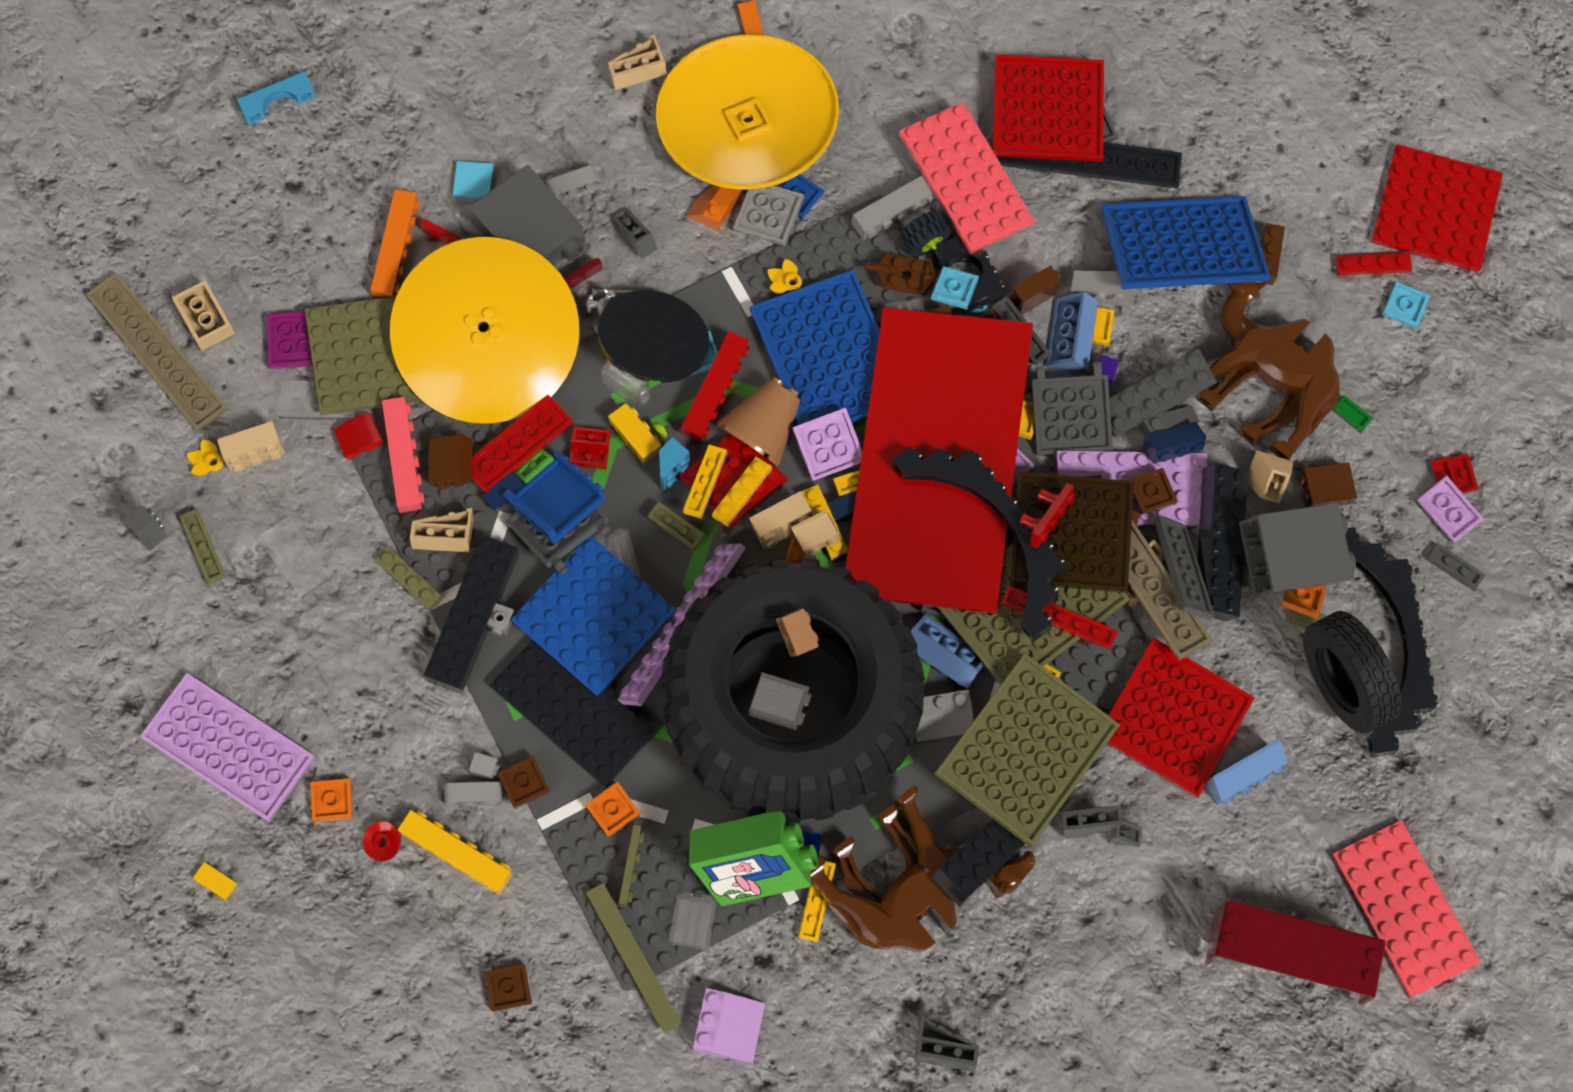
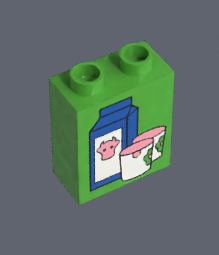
(752, 858)

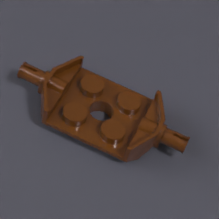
(891, 268)

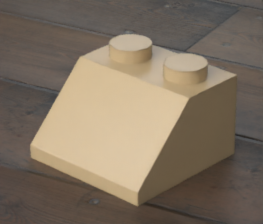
(816, 533)

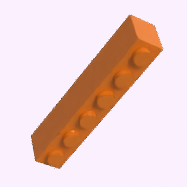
(394, 244)

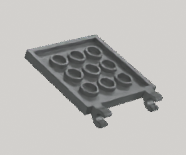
(1072, 412)
(552, 553)

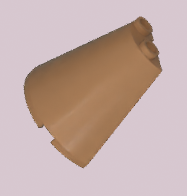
(764, 419)

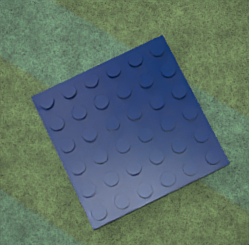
(593, 615)

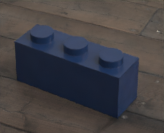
(1174, 442)

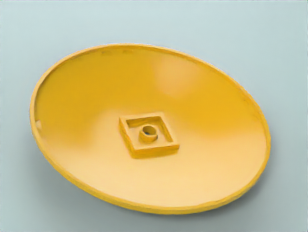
(738, 79)
(492, 372)

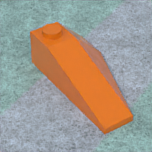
(714, 206)

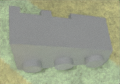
(1103, 287)

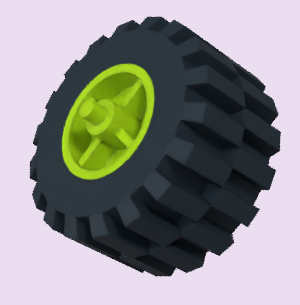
(925, 233)

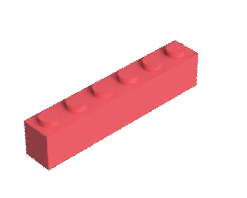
(402, 455)

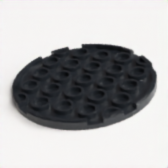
(653, 336)

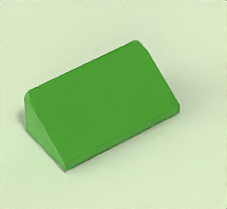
(534, 466)

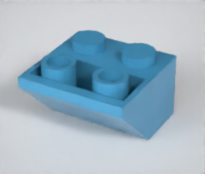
(673, 462)

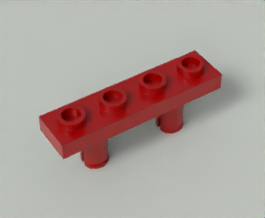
(1049, 521)

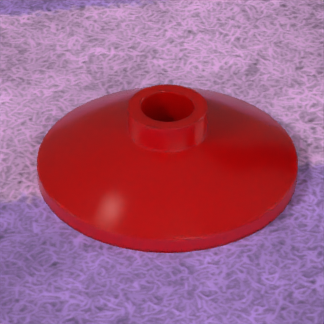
(373, 841)

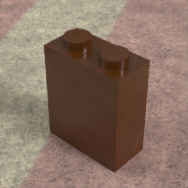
(1036, 289)
(450, 461)
(1328, 485)

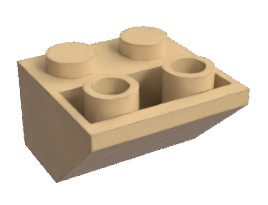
(1269, 476)

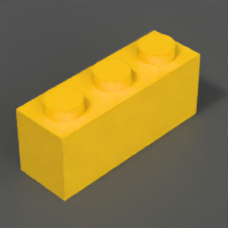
(635, 433)

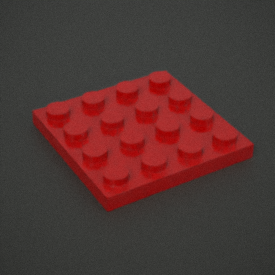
(736, 462)

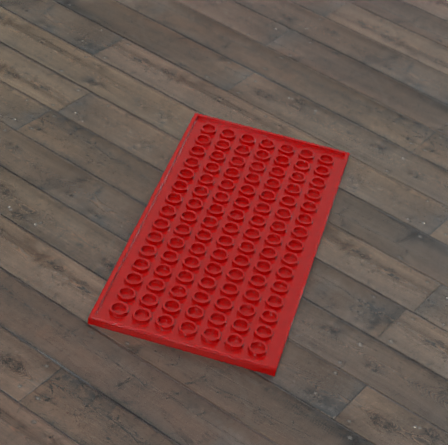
(953, 389)

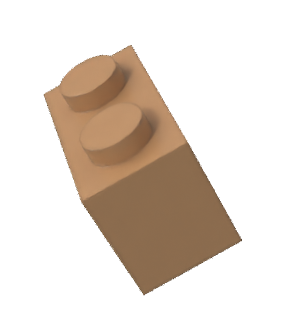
(797, 632)

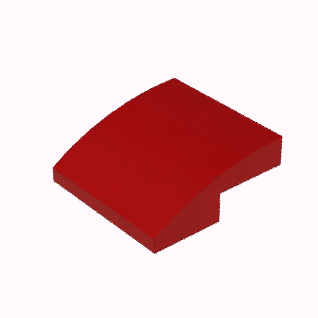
(358, 435)
(590, 447)
(1458, 470)

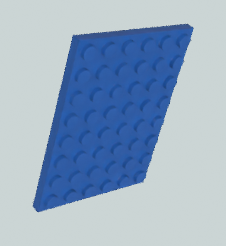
(1184, 242)
(822, 345)

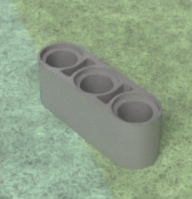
(574, 182)
(472, 793)

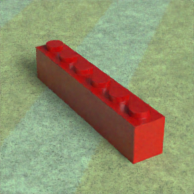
(713, 388)

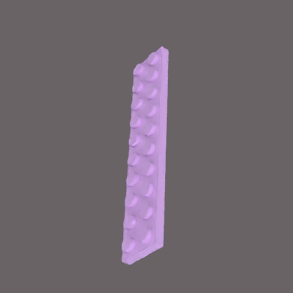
(651, 668)

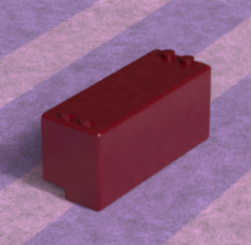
(1296, 948)

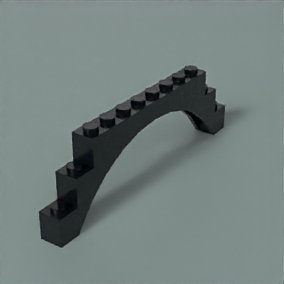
(973, 477)
(1417, 684)

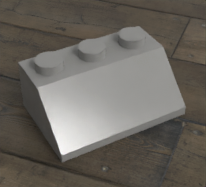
(945, 716)

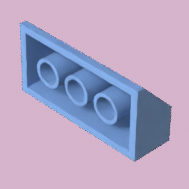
(1072, 332)
(946, 651)
(1247, 772)

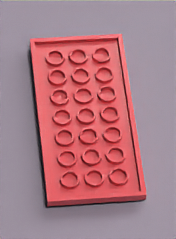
(966, 177)
(1406, 908)

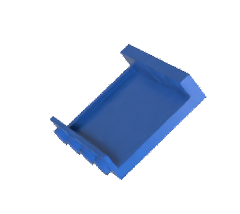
(557, 498)

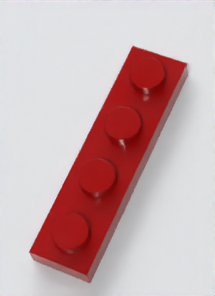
(1373, 264)

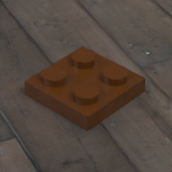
(1153, 491)
(523, 782)
(508, 988)

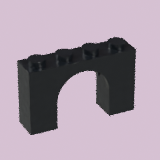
(988, 287)

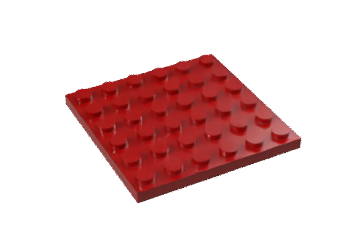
(1048, 108)
(1437, 208)
(1176, 717)

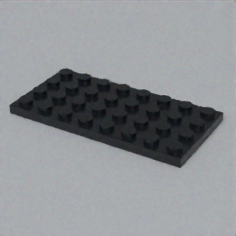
(588, 728)

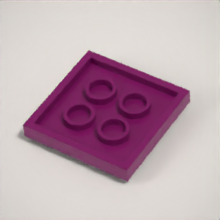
(288, 341)

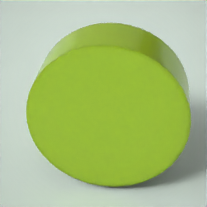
(659, 430)

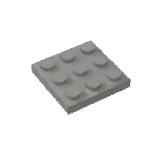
(769, 214)

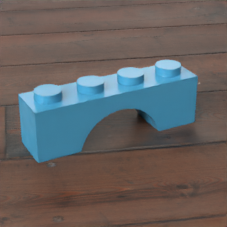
(295, 88)

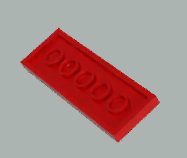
(519, 443)

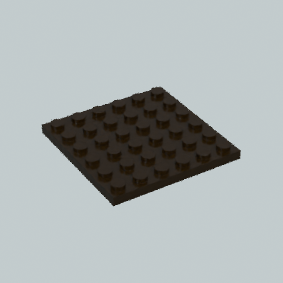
(1090, 535)

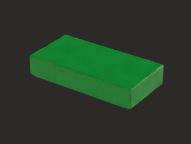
(1352, 414)

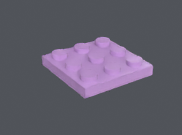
(828, 444)

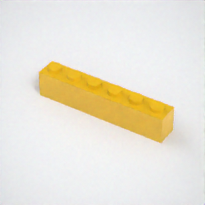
(455, 852)

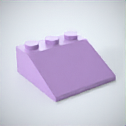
(728, 1026)

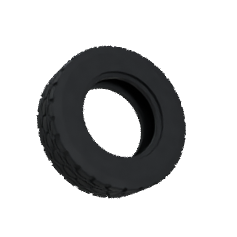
(1352, 672)

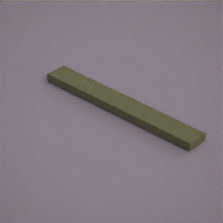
(633, 958)

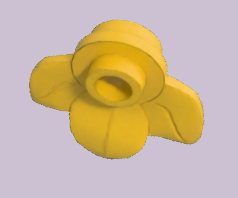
(782, 278)
(202, 459)

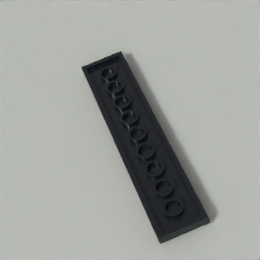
(1118, 164)

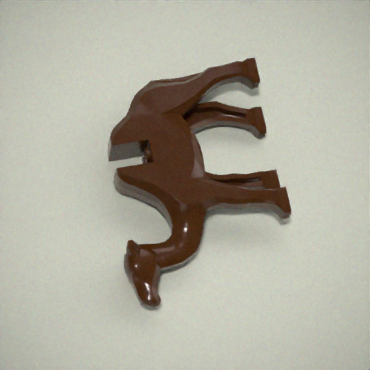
(1274, 357)
(894, 917)

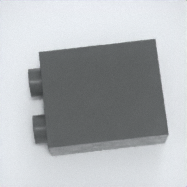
(531, 215)
(1297, 549)

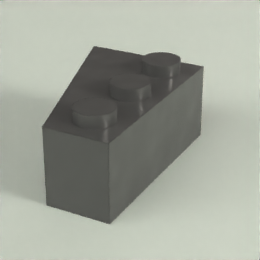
(145, 527)
(944, 1048)

